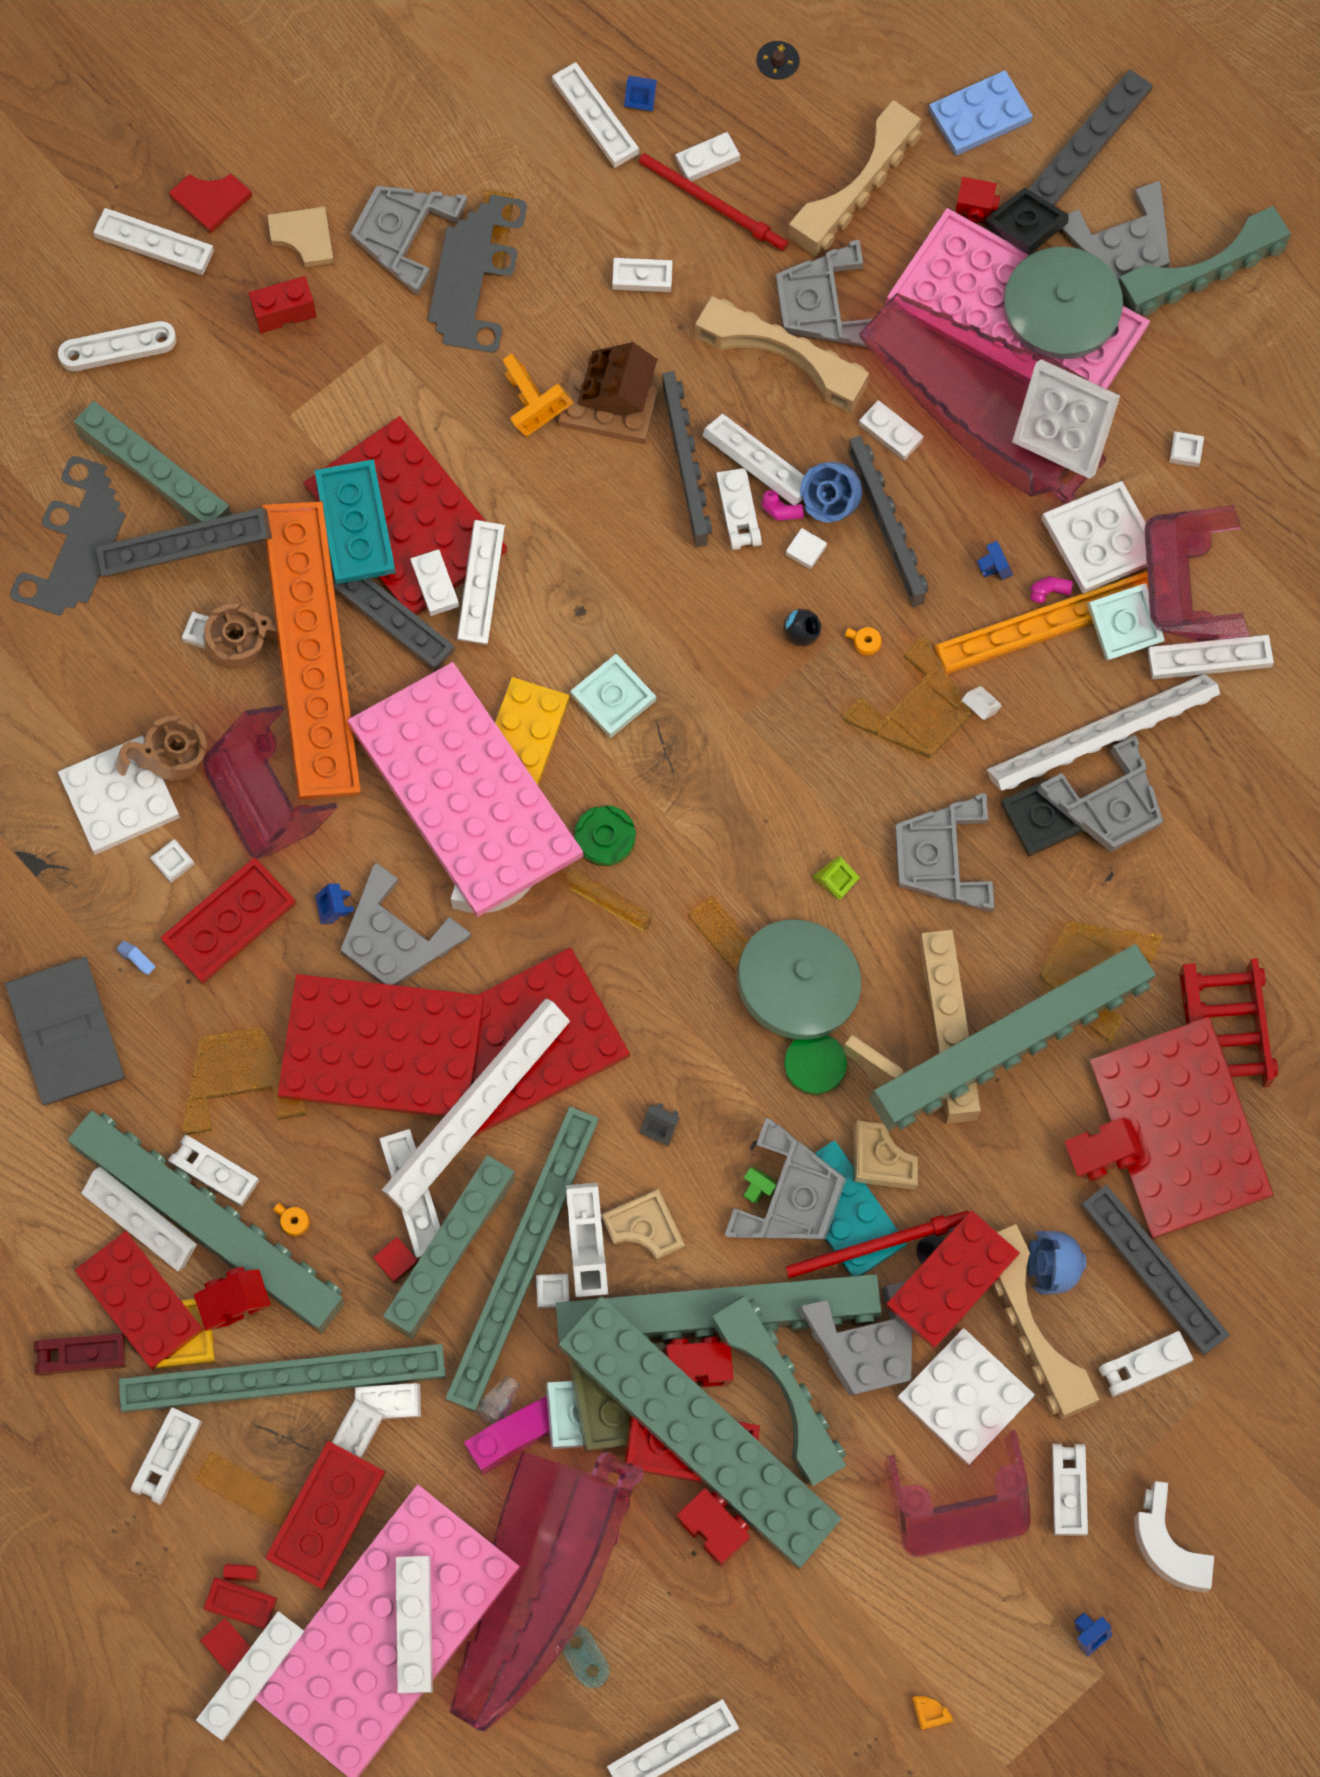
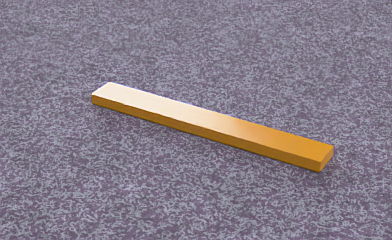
(1026, 628)

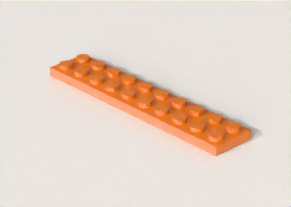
(310, 652)

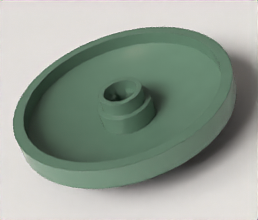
(1063, 302)
(798, 979)

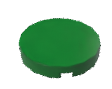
(605, 835)
(815, 1065)

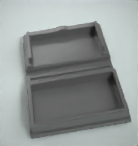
(64, 1031)

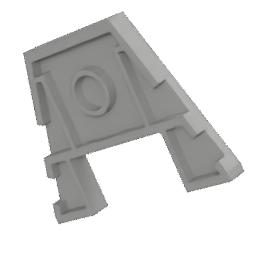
(392, 223)
(1131, 243)
(810, 297)
(1116, 811)
(930, 854)
(388, 946)
(803, 1196)
(866, 1355)

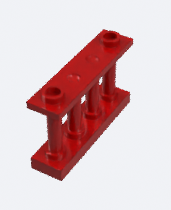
(1194, 1010)

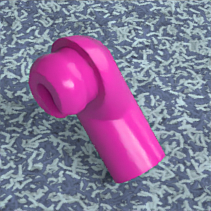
(778, 510)
(1048, 585)

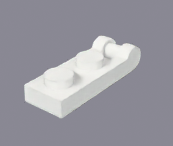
(738, 508)
(214, 1171)
(1147, 1363)
(166, 1455)
(1069, 1491)

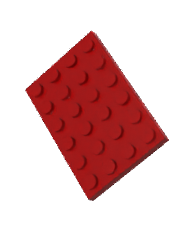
(419, 505)
(379, 1045)
(580, 1050)
(1188, 1124)

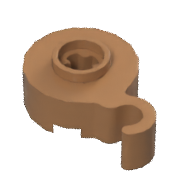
(244, 622)
(159, 757)

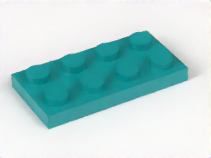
(355, 522)
(856, 1216)

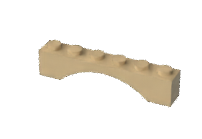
(820, 220)
(729, 327)
(948, 1011)
(1065, 1382)

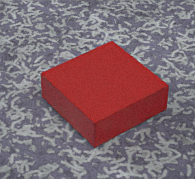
(395, 1260)
(241, 1573)

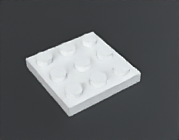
(1065, 418)
(1099, 536)
(114, 805)
(965, 1397)

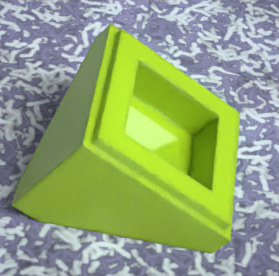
(836, 877)

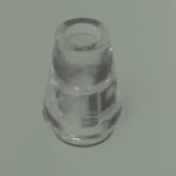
(499, 1400)

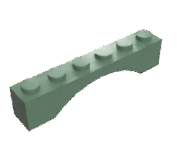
(1153, 286)
(123, 445)
(442, 1255)
(812, 1447)

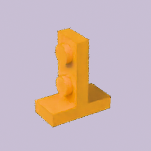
(538, 407)

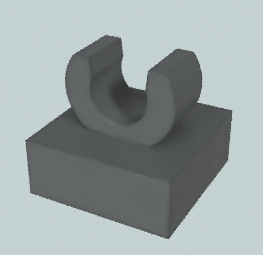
(660, 1124)

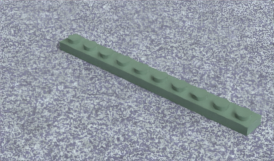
(522, 1260)
(281, 1378)

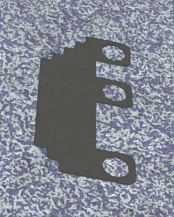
(461, 271)
(88, 526)

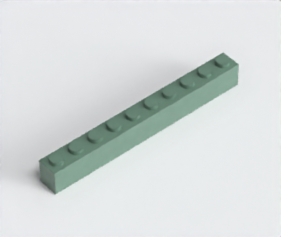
(1011, 1038)
(205, 1220)
(687, 1312)

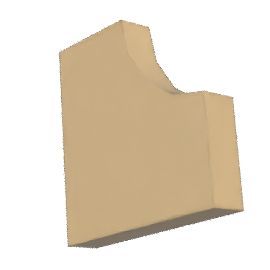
(303, 232)
(876, 1066)
(880, 1160)
(644, 1223)

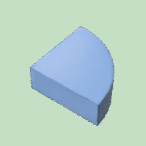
(131, 952)

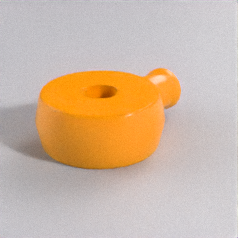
(861, 636)
(288, 1216)

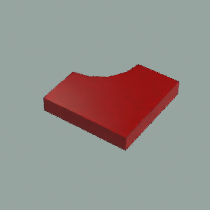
(210, 201)

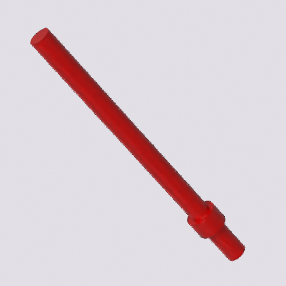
(759, 229)
(938, 1226)

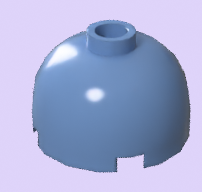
(831, 491)
(1055, 1262)

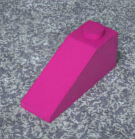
(509, 1436)

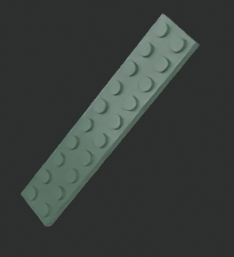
(699, 1432)

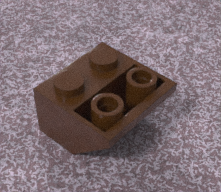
(618, 379)

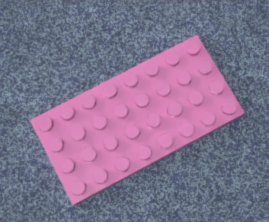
(966, 276)
(465, 789)
(342, 1672)

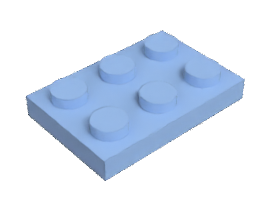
(980, 113)

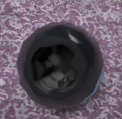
(802, 627)

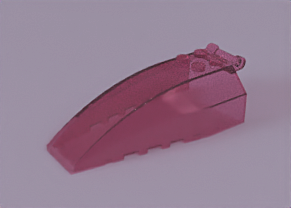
(969, 388)
(562, 1536)

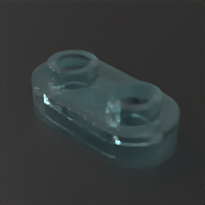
(586, 1656)

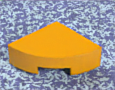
(930, 1712)

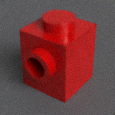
(977, 199)

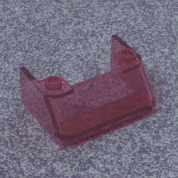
(1169, 545)
(251, 790)
(965, 1523)

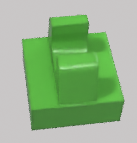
(760, 1184)

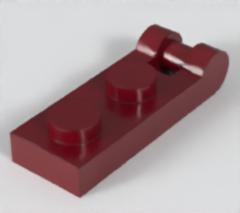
(80, 1354)

